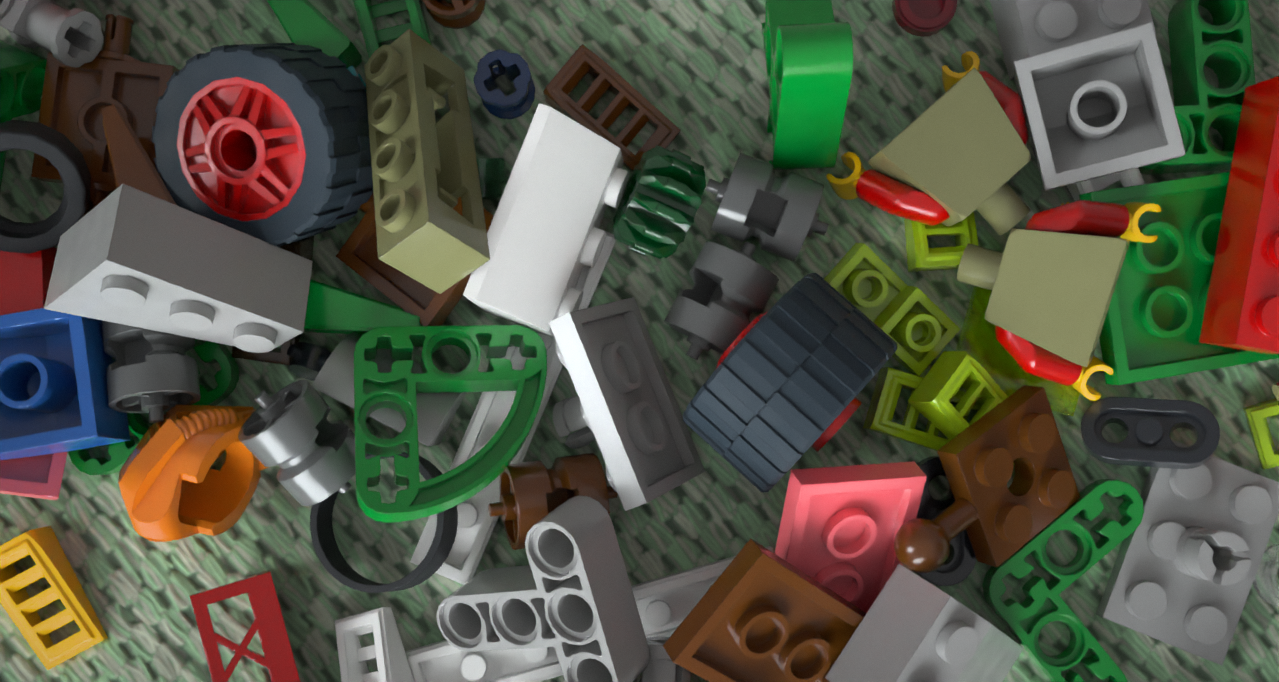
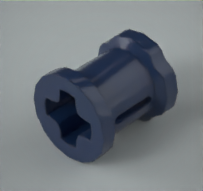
(516, 71)

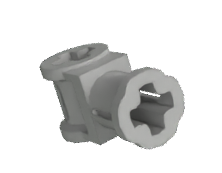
(69, 35)

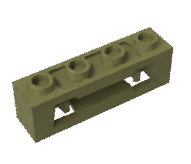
(423, 164)

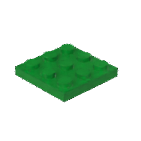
(1165, 284)

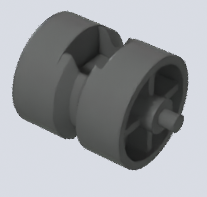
(767, 207)
(723, 296)
(148, 370)
(295, 434)

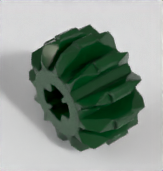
(659, 202)

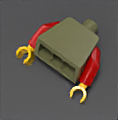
(950, 157)
(1057, 286)

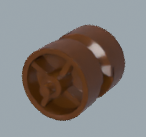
(533, 491)

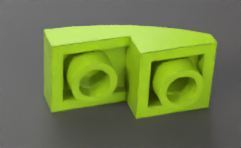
(894, 307)

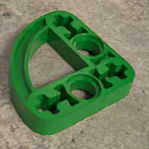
(399, 390)

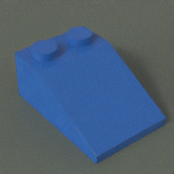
(54, 385)

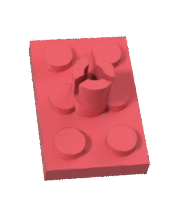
(844, 524)

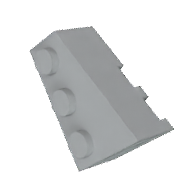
(178, 275)

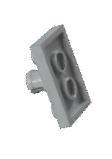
(622, 402)
(1193, 556)

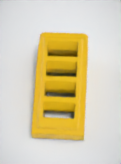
(55, 567)

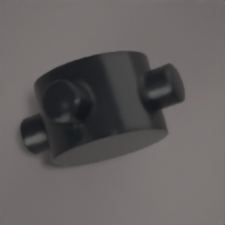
(307, 359)

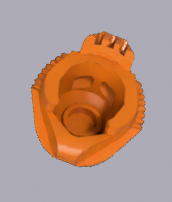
(170, 479)

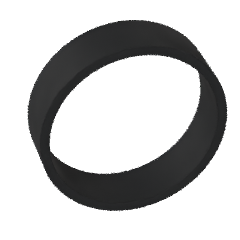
(336, 565)

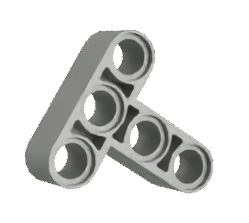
(566, 599)

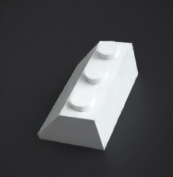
(548, 222)

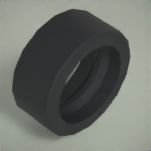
(71, 165)

